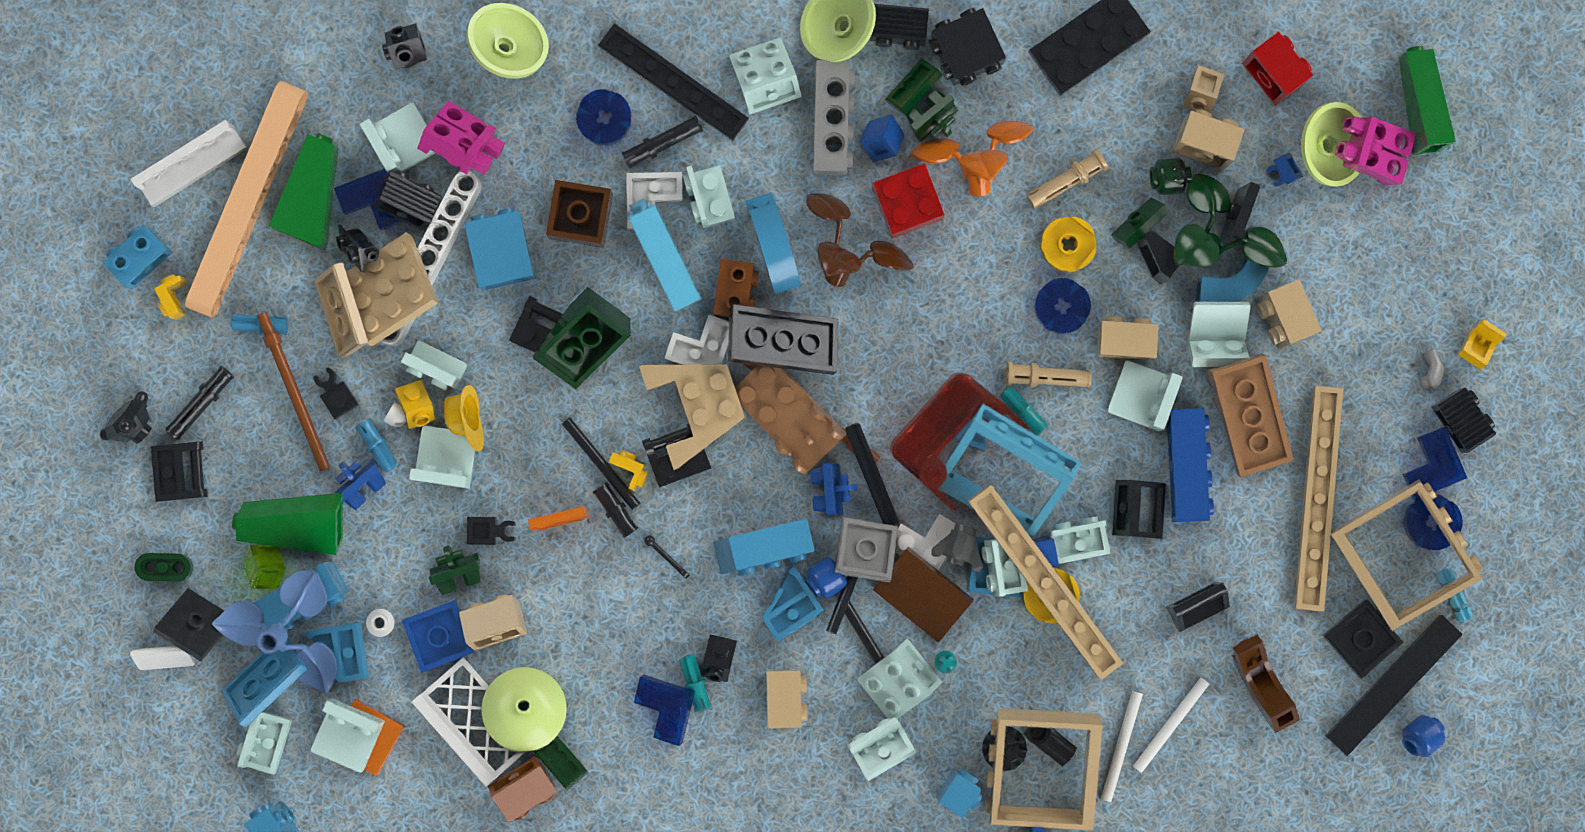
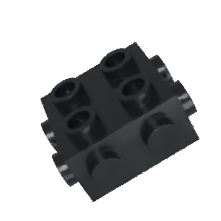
(967, 47)

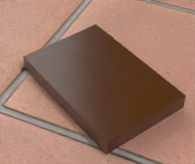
(924, 595)

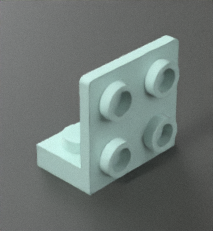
(765, 75)
(397, 138)
(711, 196)
(1218, 333)
(1144, 395)
(443, 458)
(900, 680)
(347, 735)

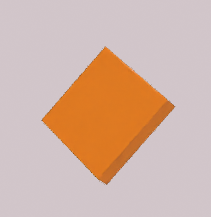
(559, 518)
(386, 740)

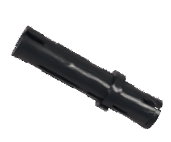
(661, 142)
(177, 426)

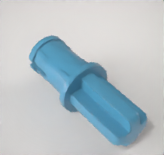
(250, 323)
(377, 445)

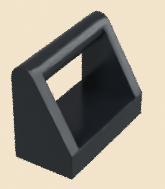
(1158, 256)
(1127, 508)
(1199, 605)

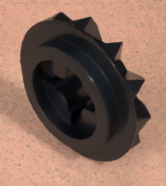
(1017, 753)

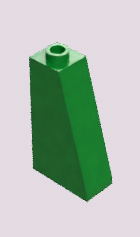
(1425, 101)
(308, 194)
(293, 523)

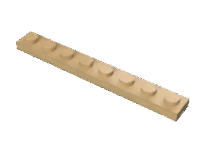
(1318, 498)
(1045, 581)

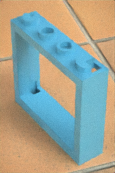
(662, 254)
(1022, 444)

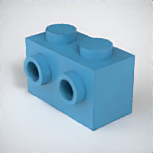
(136, 256)
(960, 792)
(271, 819)

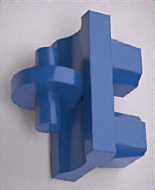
(368, 474)
(835, 488)

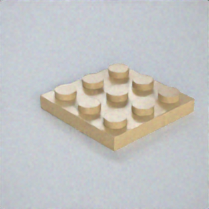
(391, 289)

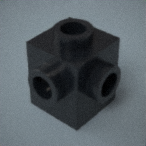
(404, 46)

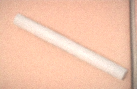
(1171, 725)
(1121, 746)

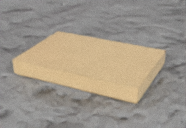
(341, 310)

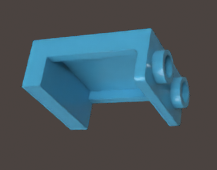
(499, 249)

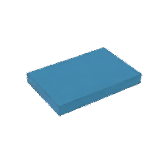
(262, 683)

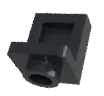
(718, 658)

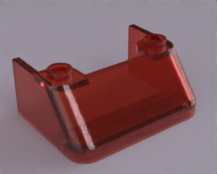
(938, 425)

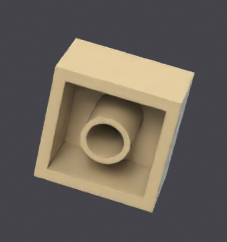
(1208, 139)
(1288, 314)

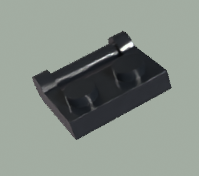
(529, 333)
(662, 466)
(169, 471)

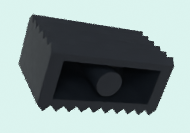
(900, 26)
(407, 200)
(1464, 419)

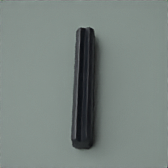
(871, 474)

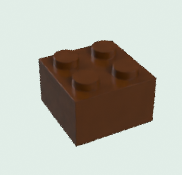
(579, 213)

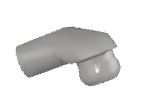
(1435, 372)

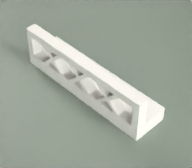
(189, 163)

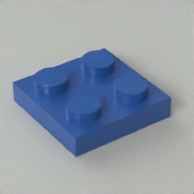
(437, 636)

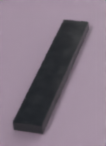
(673, 82)
(1393, 685)

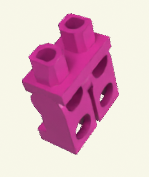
(461, 139)
(1376, 149)

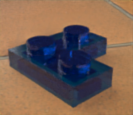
(361, 194)
(1442, 464)
(673, 706)

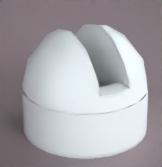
(395, 416)

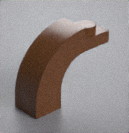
(1263, 684)

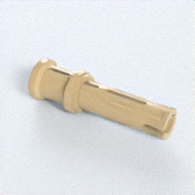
(1078, 173)
(1034, 375)

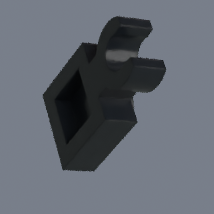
(337, 397)
(484, 530)

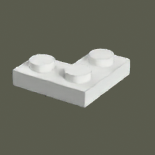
(654, 188)
(707, 351)
(924, 545)

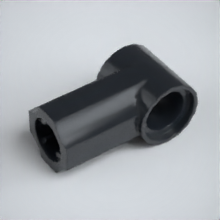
(1052, 744)

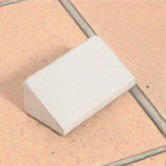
(161, 658)

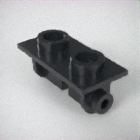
(356, 247)

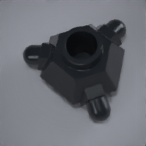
(129, 421)

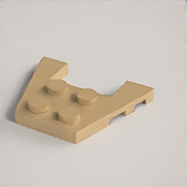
(707, 401)

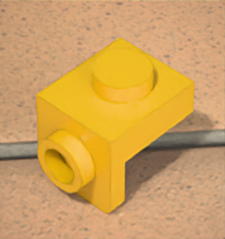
(168, 303)
(1481, 343)
(415, 404)
(627, 461)

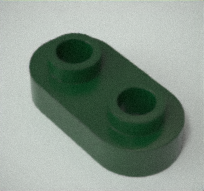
(164, 568)

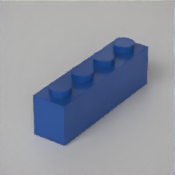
(1188, 465)

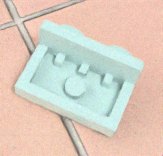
(440, 366)
(1081, 540)
(1003, 574)
(264, 743)
(881, 748)

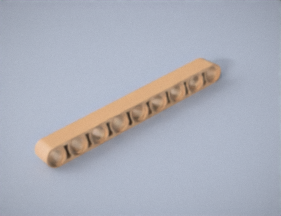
(246, 199)

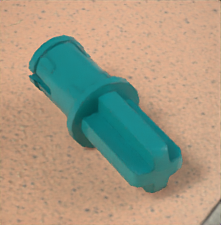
(1023, 410)
(945, 661)
(695, 682)

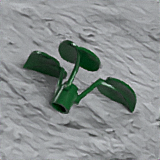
(1202, 249)

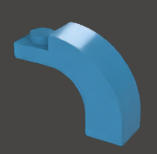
(773, 242)
(1234, 287)

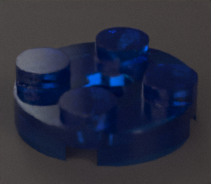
(608, 102)
(1071, 293)
(1423, 535)

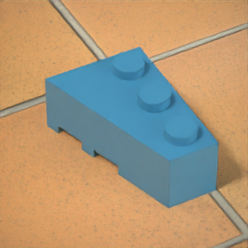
(764, 547)
(275, 611)

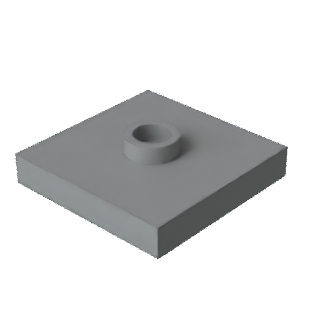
(866, 549)

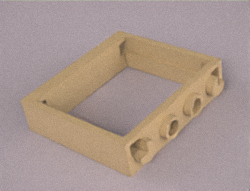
(1455, 539)
(1039, 816)

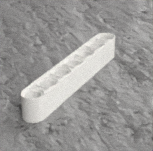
(443, 220)

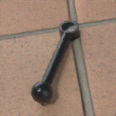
(650, 541)

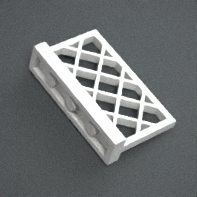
(451, 732)

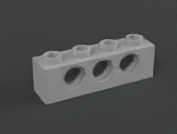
(831, 74)

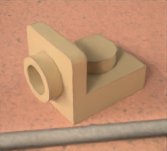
(1203, 89)

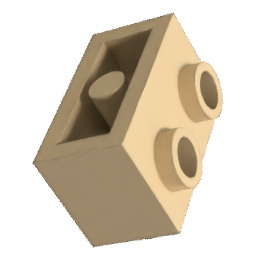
(1127, 339)
(492, 622)
(784, 698)

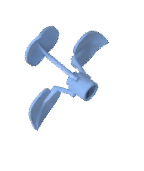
(303, 593)

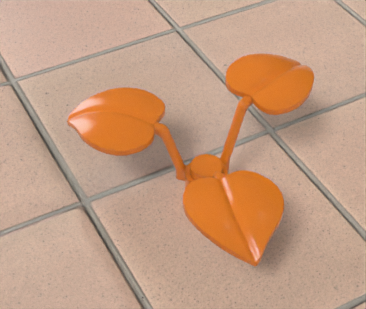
(980, 166)

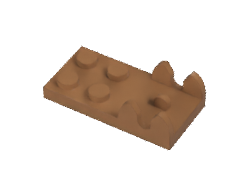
(1251, 414)
(789, 416)

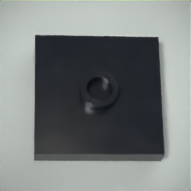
(1239, 212)
(190, 625)
(1363, 639)

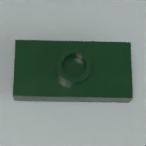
(913, 86)
(1140, 222)
(561, 763)

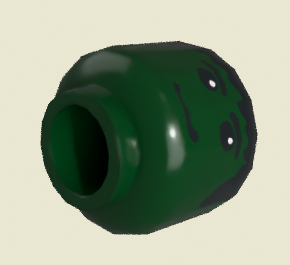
(1170, 176)

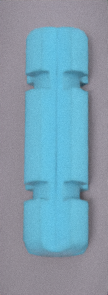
(1457, 601)

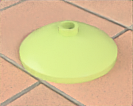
(825, 23)
(512, 30)
(1319, 143)
(524, 729)

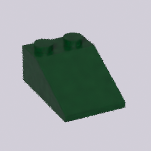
(583, 338)

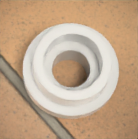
(389, 622)

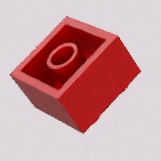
(1278, 68)
(908, 200)

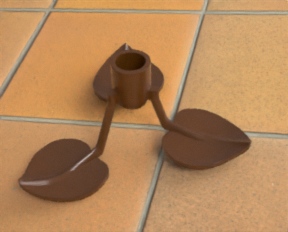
(839, 262)

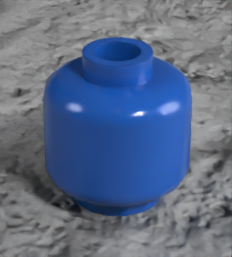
(824, 580)
(1423, 736)

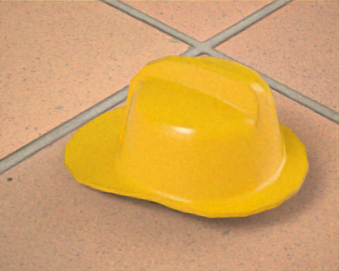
(463, 417)

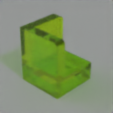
(264, 567)

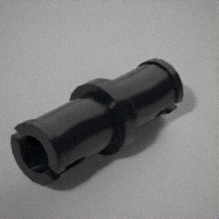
(615, 510)

